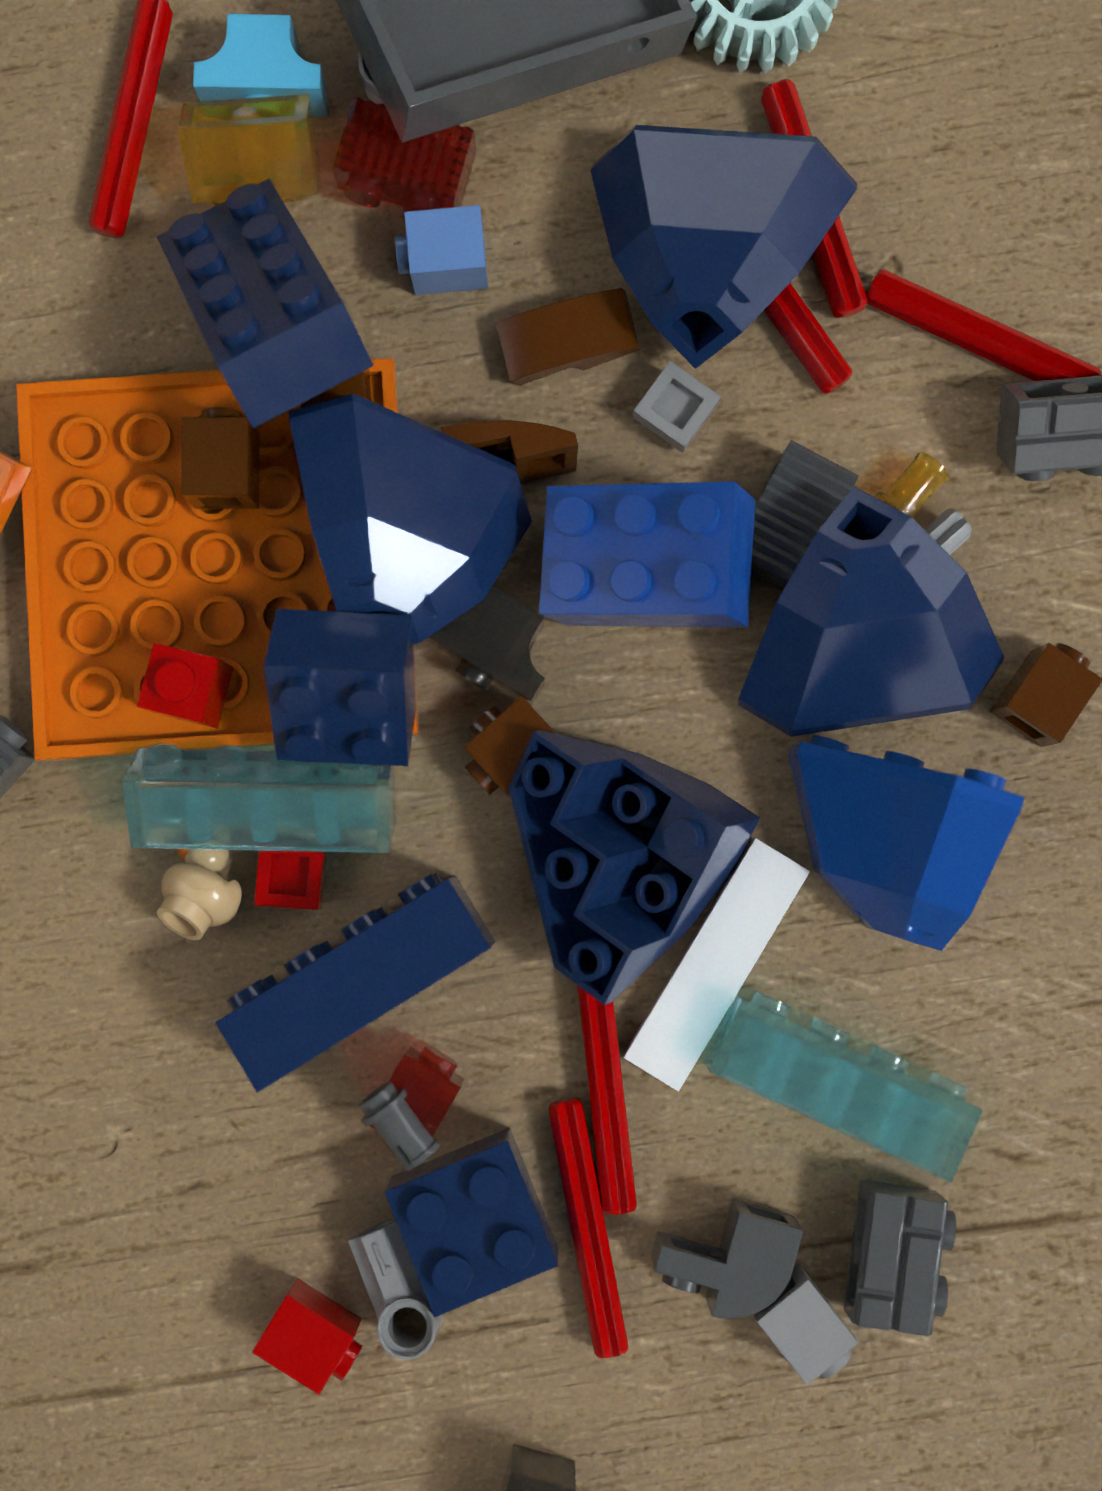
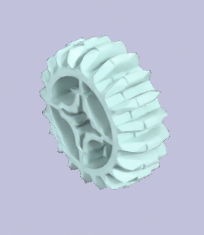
(749, 37)

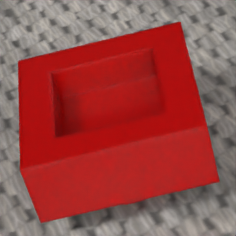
(290, 879)

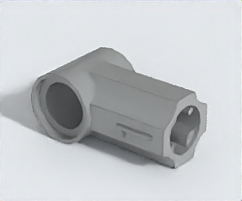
(392, 1286)

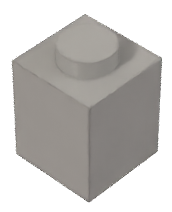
(807, 1329)

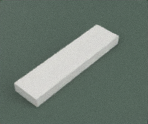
(715, 964)

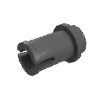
(398, 1125)

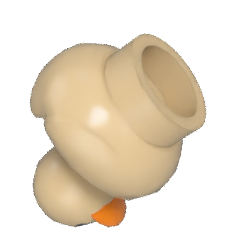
(196, 893)

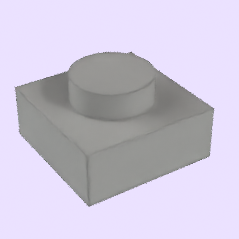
(676, 406)

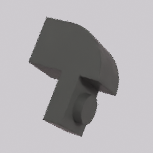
(744, 1271)

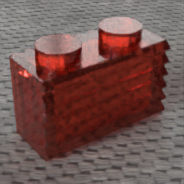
(413, 174)

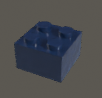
(341, 687)
(472, 1222)

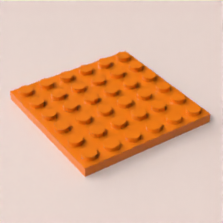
(133, 563)

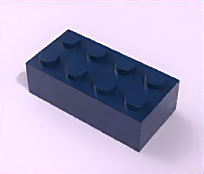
(263, 302)
(348, 987)

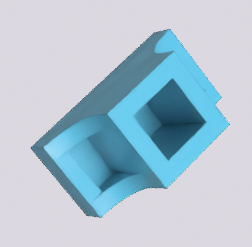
(260, 61)

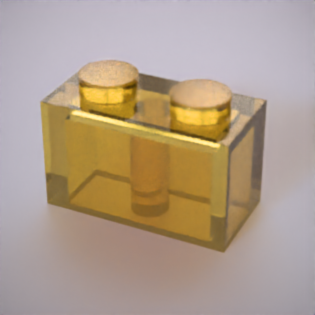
(247, 143)

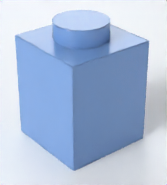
(443, 250)

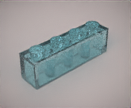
(256, 802)
(844, 1087)

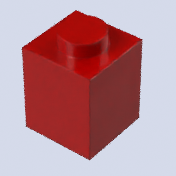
(185, 685)
(310, 1338)

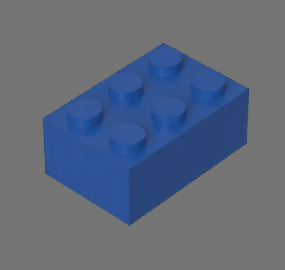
(648, 555)

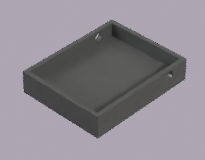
(479, 57)

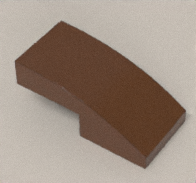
(567, 335)
(533, 447)

